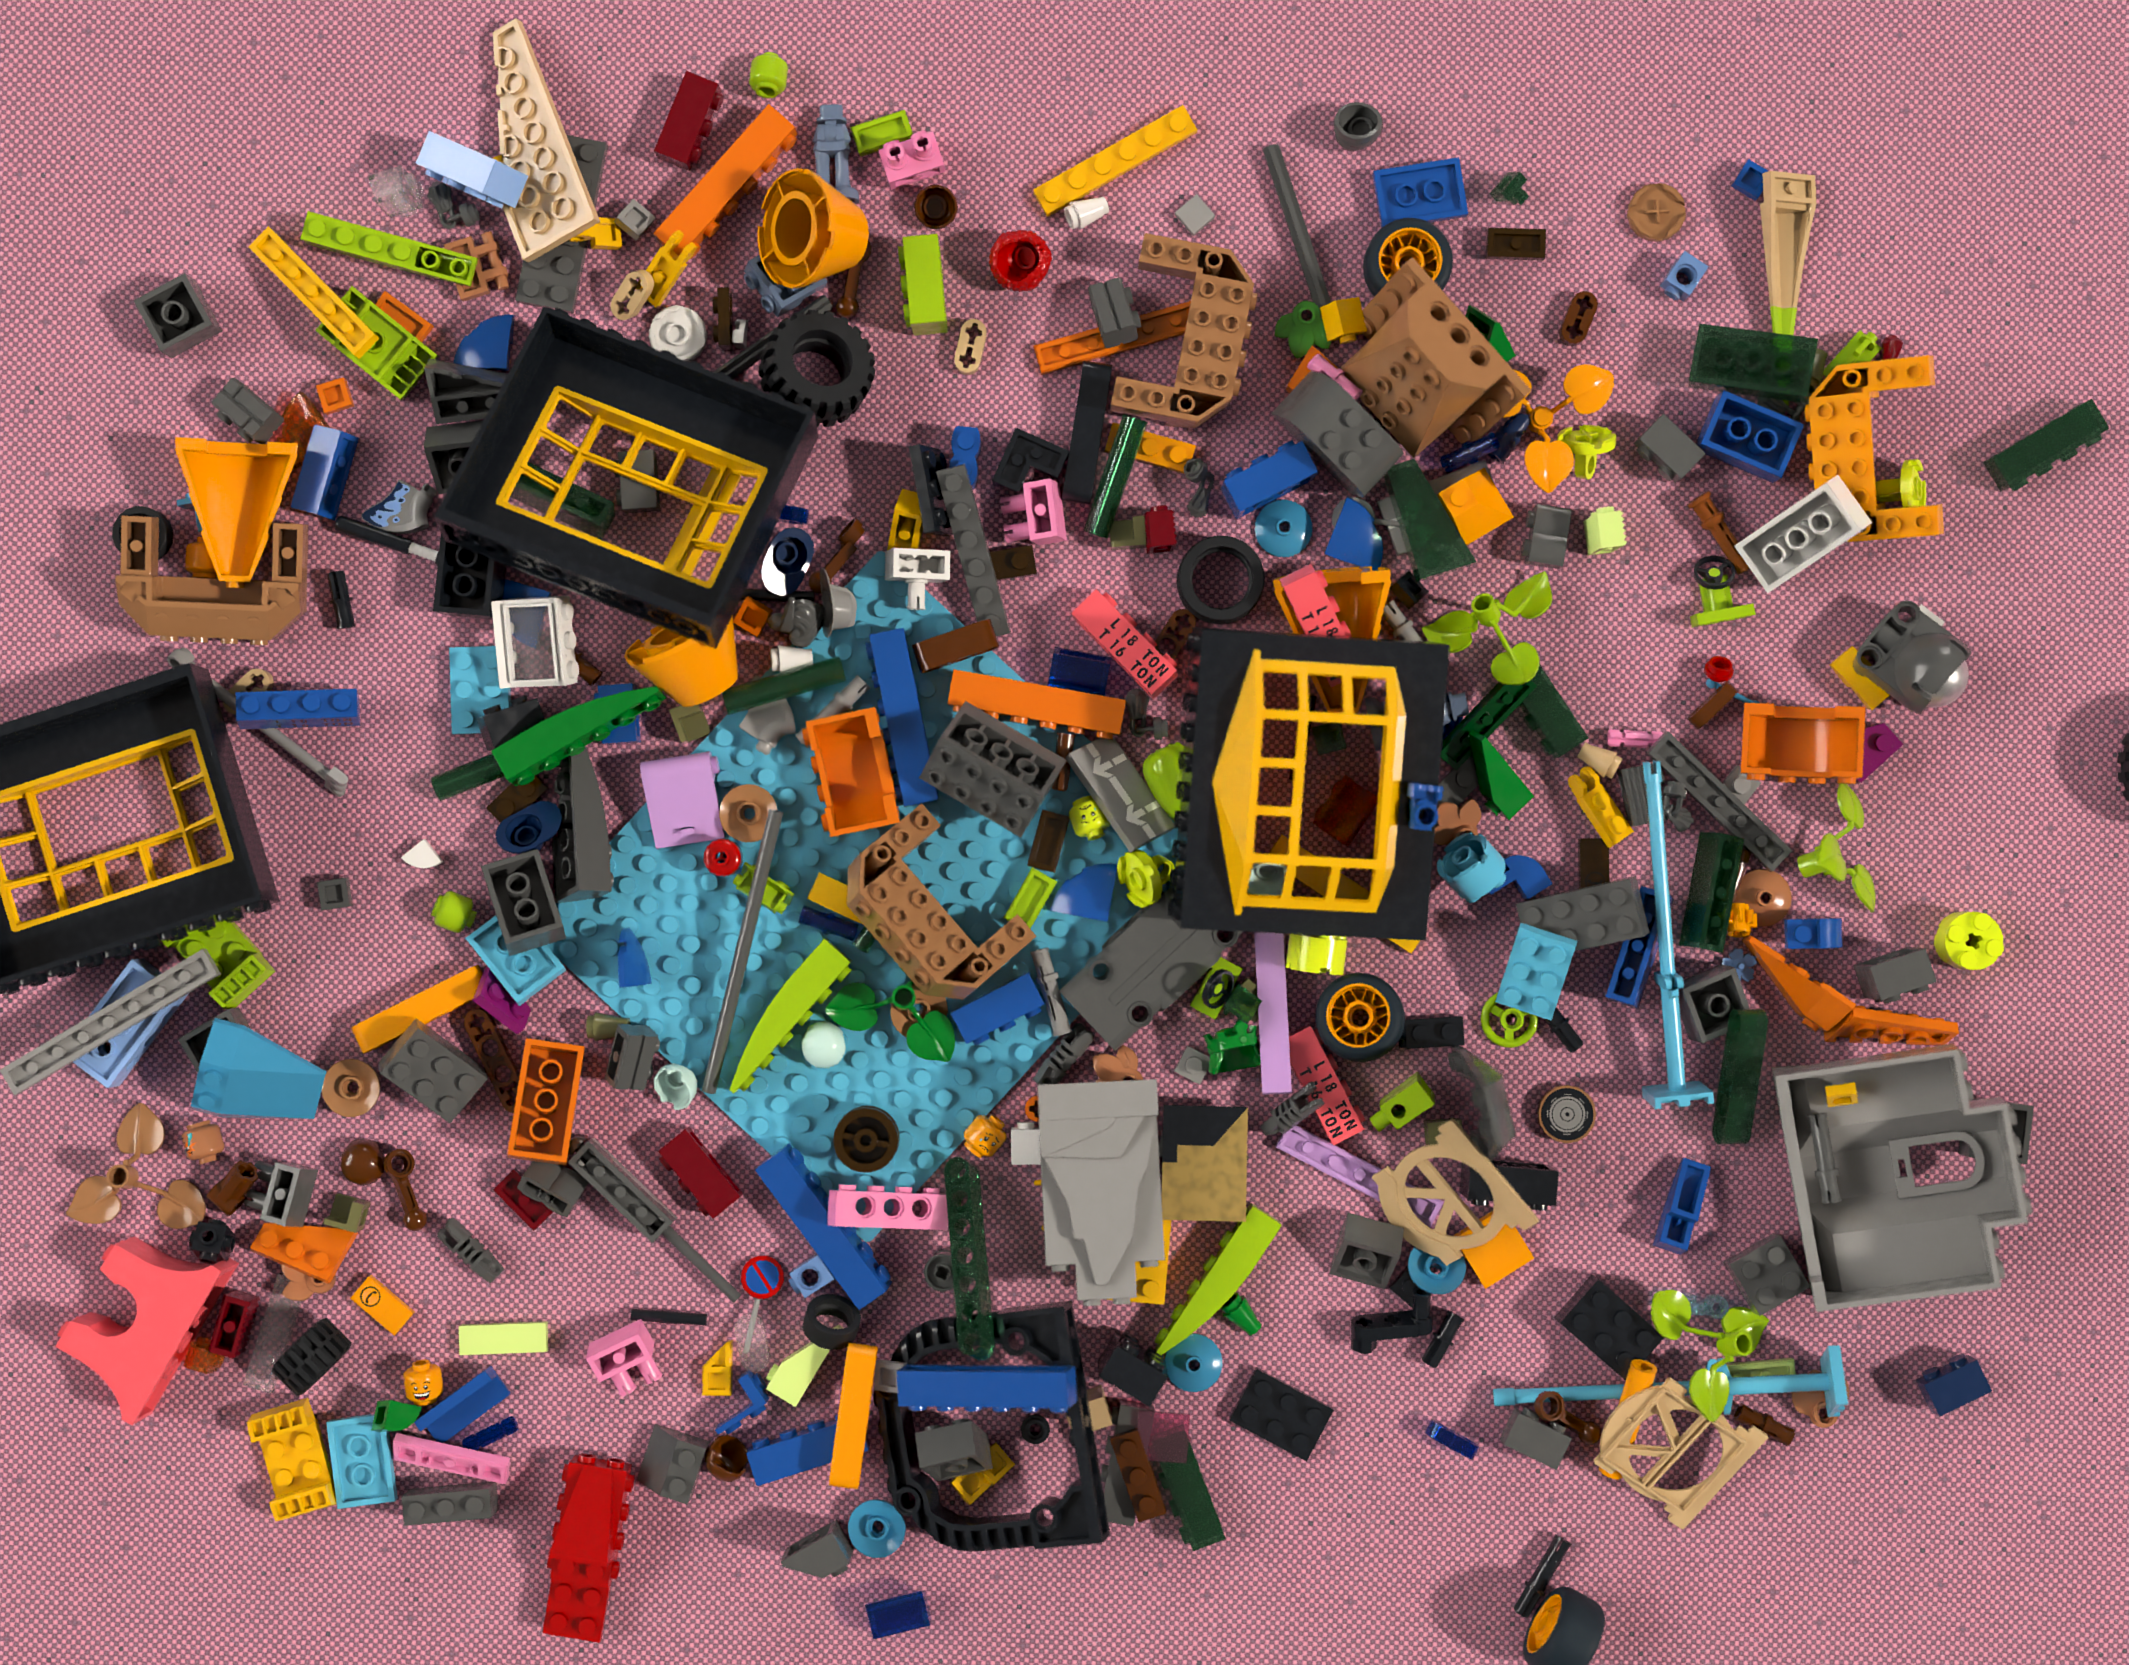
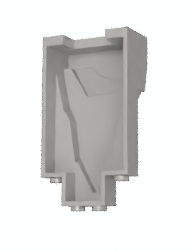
(1101, 1184)

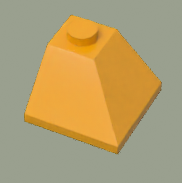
(1475, 506)

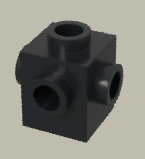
(216, 1249)

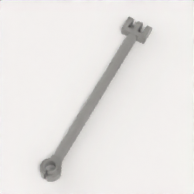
(334, 779)

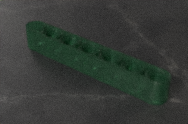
(977, 1268)

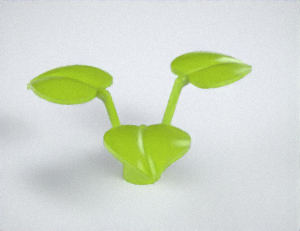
(1516, 664)
(1828, 858)
(1742, 1334)

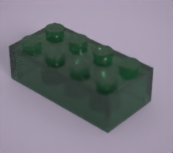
(1753, 363)

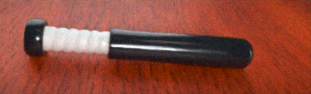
(383, 538)

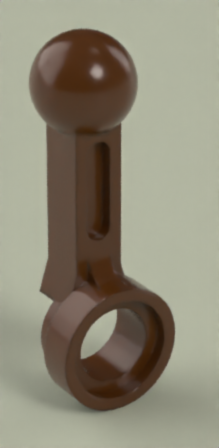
(847, 305)
(847, 539)
(414, 1218)
(1587, 1431)

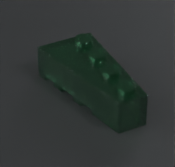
(1425, 526)

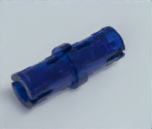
(1469, 452)
(828, 923)

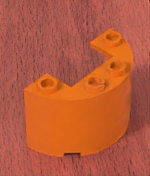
(1803, 743)
(852, 771)

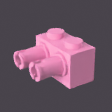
(911, 159)
(1044, 513)
(621, 1350)

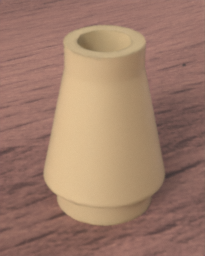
(1601, 760)

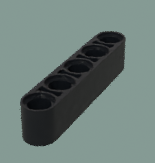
(1087, 432)

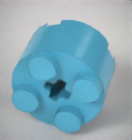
(1472, 866)

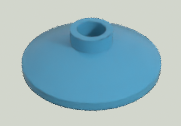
(1278, 542)
(1445, 1282)
(1194, 1348)
(870, 1540)

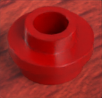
(1719, 669)

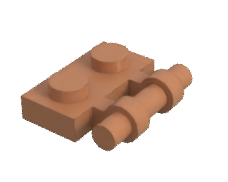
(497, 272)

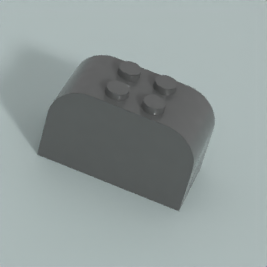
(1338, 433)

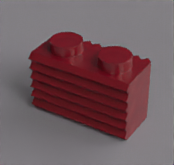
(1160, 530)
(234, 1324)

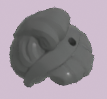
(800, 621)

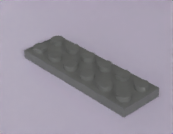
(556, 275)

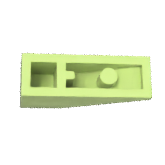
(796, 1372)

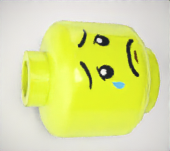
(1088, 819)

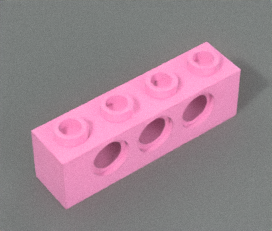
(844, 1214)

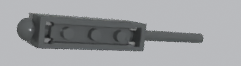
(637, 1203)

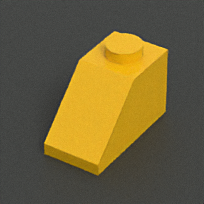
(906, 522)

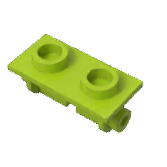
(1859, 349)
(775, 893)

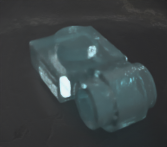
(1706, 1308)

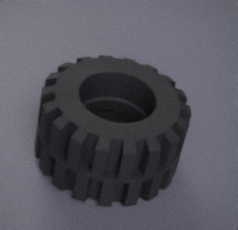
(311, 1356)

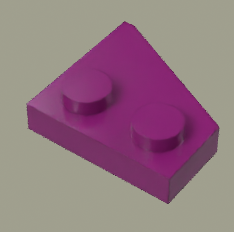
(1878, 747)
(499, 1003)

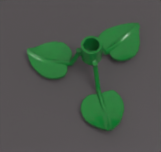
(928, 1038)

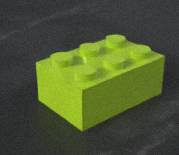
(923, 284)

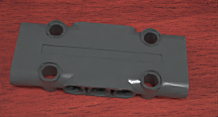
(1146, 965)

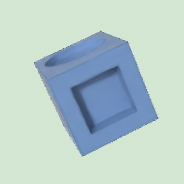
(1692, 268)
(798, 1282)

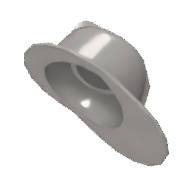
(838, 605)

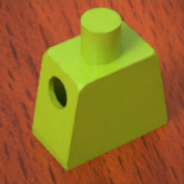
(1412, 1095)

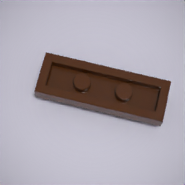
(1138, 1475)

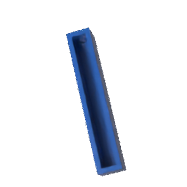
(903, 715)
(837, 1246)
(987, 1386)

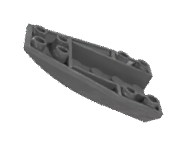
(1490, 1097)

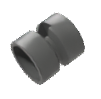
(939, 1271)

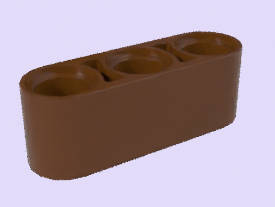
(955, 646)

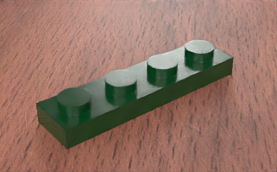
(1484, 719)

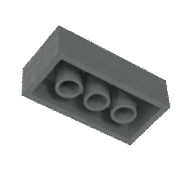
(1590, 914)

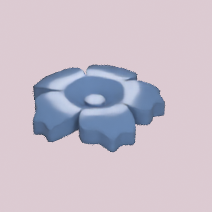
(1741, 963)

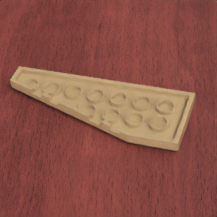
(533, 141)

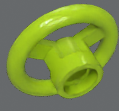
(1508, 1040)

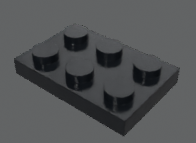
(925, 463)
(1281, 1414)

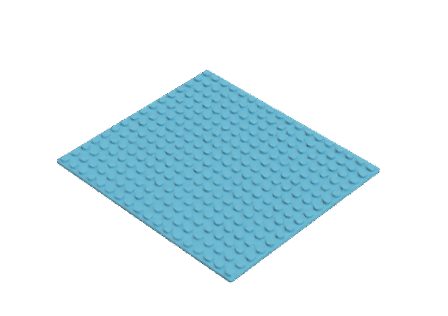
(969, 865)

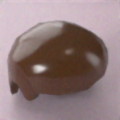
(936, 206)
(362, 1162)
(726, 1458)

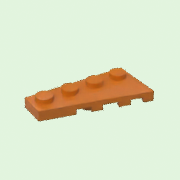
(1892, 1027)

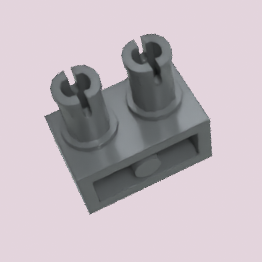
(287, 1193)

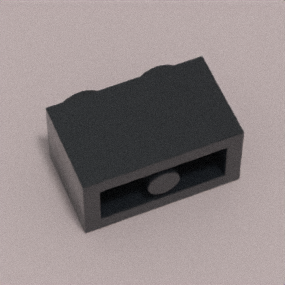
(504, 724)

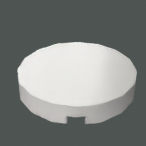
(679, 332)

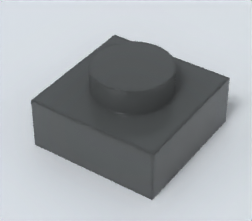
(334, 894)

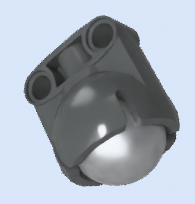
(1915, 660)

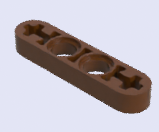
(491, 1063)

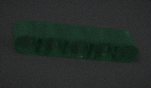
(1740, 1076)

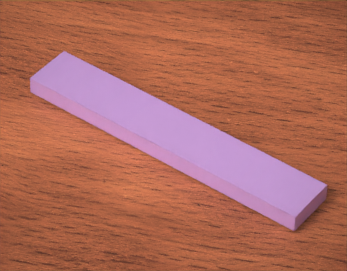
(1273, 1013)
(1347, 1168)

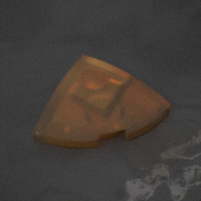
(299, 422)

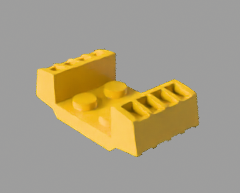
(294, 1459)

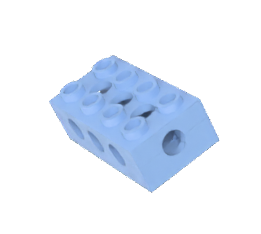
(128, 1047)

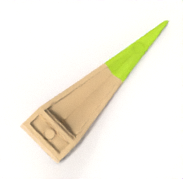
(1786, 230)

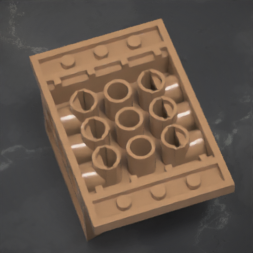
(1429, 365)

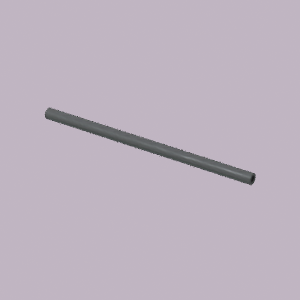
(742, 951)

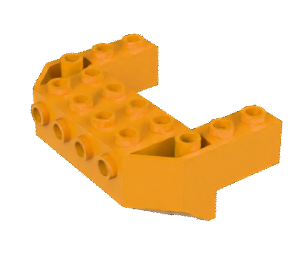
(1844, 441)

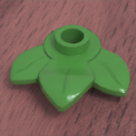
(1302, 333)

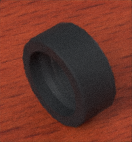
(165, 528)
(828, 1337)

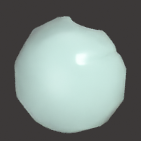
(1266, 879)
(823, 1044)
(675, 1085)

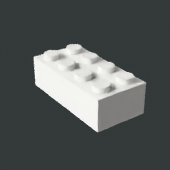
(1803, 534)

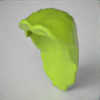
(1162, 775)

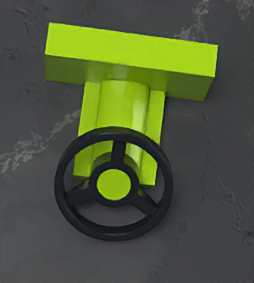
(1716, 594)
(1216, 988)

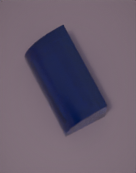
(1079, 671)
(898, 1614)

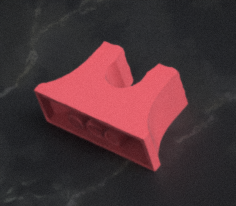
(171, 1309)

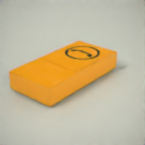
(382, 1305)

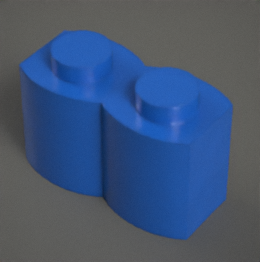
(966, 449)

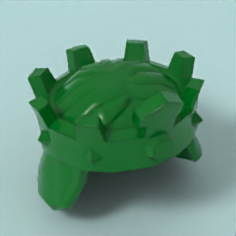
(1233, 1048)

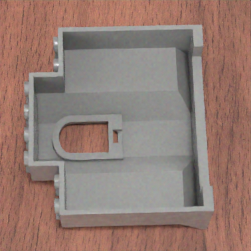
(1885, 1233)

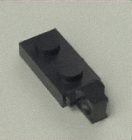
(1432, 1032)

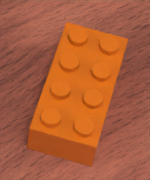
(546, 1101)

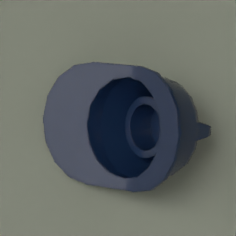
(787, 561)
(529, 828)

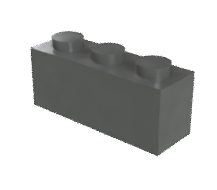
(450, 1503)

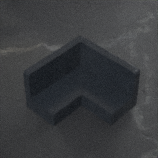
(1028, 452)

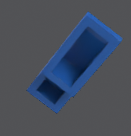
(1682, 1206)

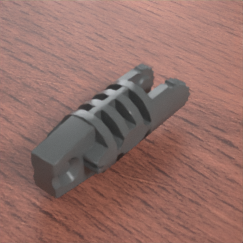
(1065, 1055)
(1292, 1111)
(471, 1251)

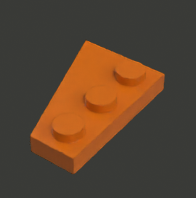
(305, 1249)

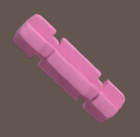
(1632, 738)

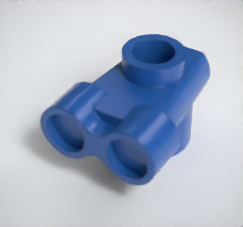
(1425, 797)

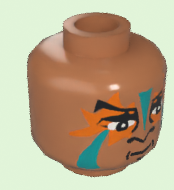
(203, 1141)

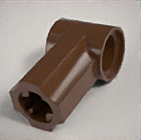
(231, 1191)

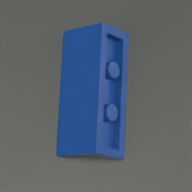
(324, 472)
(464, 1405)

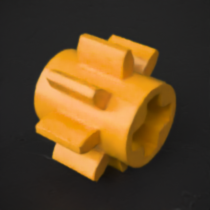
(1741, 920)

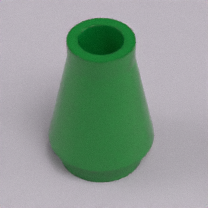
(1241, 1314)

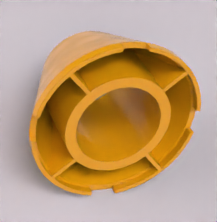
(809, 230)
(685, 667)

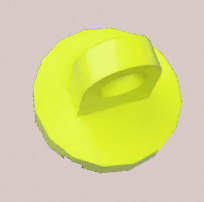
(1586, 445)

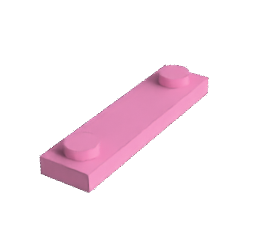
(451, 1458)

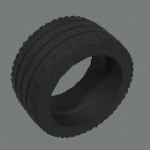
(1248, 558)

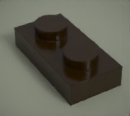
(1516, 244)
(724, 308)
(1014, 563)
(517, 798)

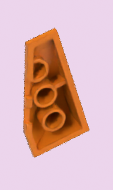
(1813, 1001)

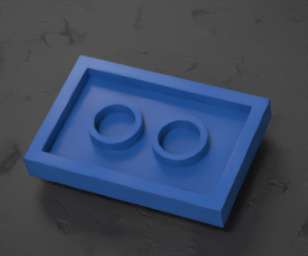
(1421, 191)

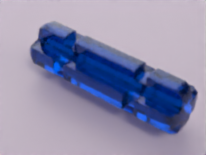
(491, 1434)

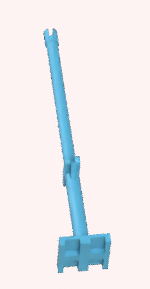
(1669, 981)
(1830, 1380)

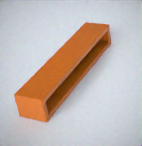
(729, 180)
(1038, 703)

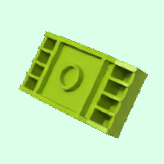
(395, 358)
(236, 958)

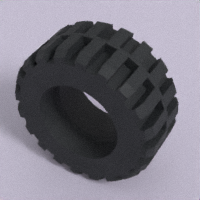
(835, 341)

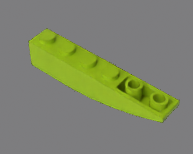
(388, 249)
(791, 1006)
(1222, 1276)

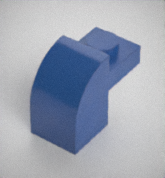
(1525, 874)
(1813, 933)

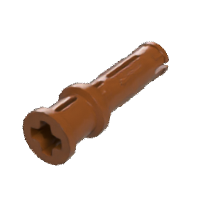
(1713, 520)

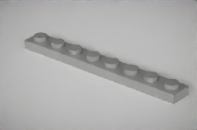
(110, 1022)

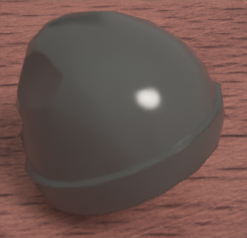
(1357, 126)

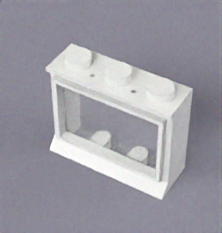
(535, 642)

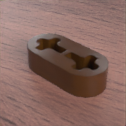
(1572, 316)
(1712, 705)

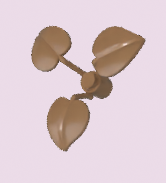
(97, 1198)

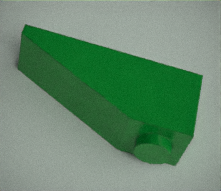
(1497, 780)

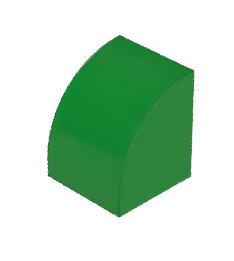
(394, 1416)

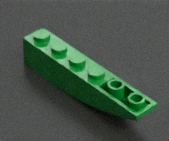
(570, 731)

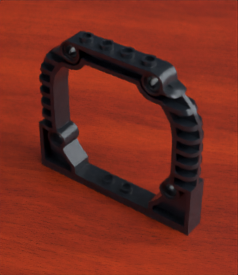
(1077, 1517)

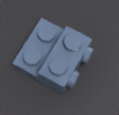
(776, 297)

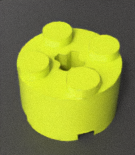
(1985, 941)
(1316, 953)

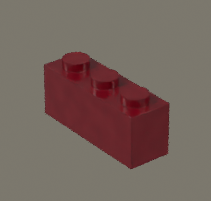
(689, 121)
(699, 1173)

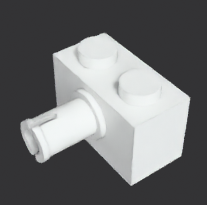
(917, 569)

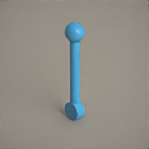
(1712, 684)

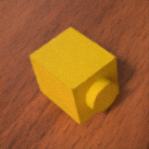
(1343, 320)

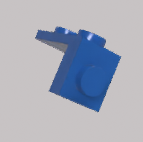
(754, 1388)

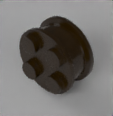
(866, 1139)

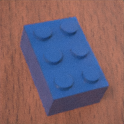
(1749, 436)
(1268, 478)

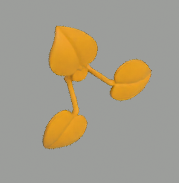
(1553, 461)

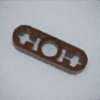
(1172, 624)

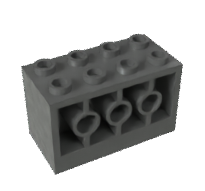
(992, 768)

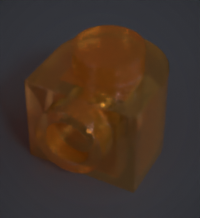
(200, 1359)

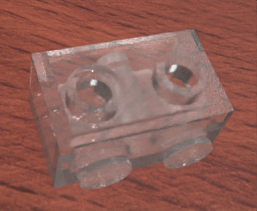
(397, 192)

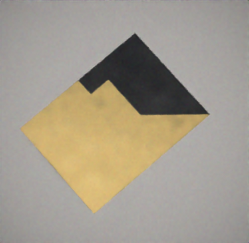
(1204, 1163)

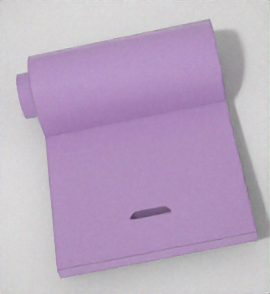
(682, 795)

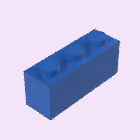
(998, 1009)

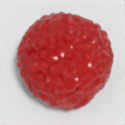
(1019, 260)

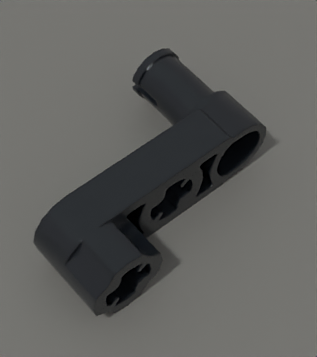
(1392, 1325)

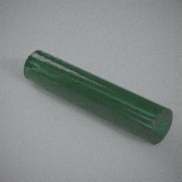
(1115, 476)
(783, 685)
(466, 777)

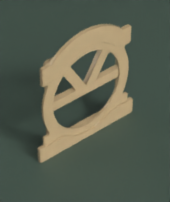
(1456, 1145)
(1683, 1503)

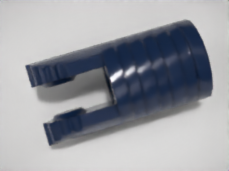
(1509, 437)

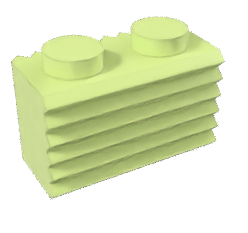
(1604, 531)

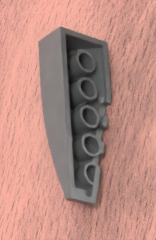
(582, 844)

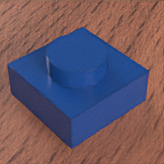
(1750, 180)

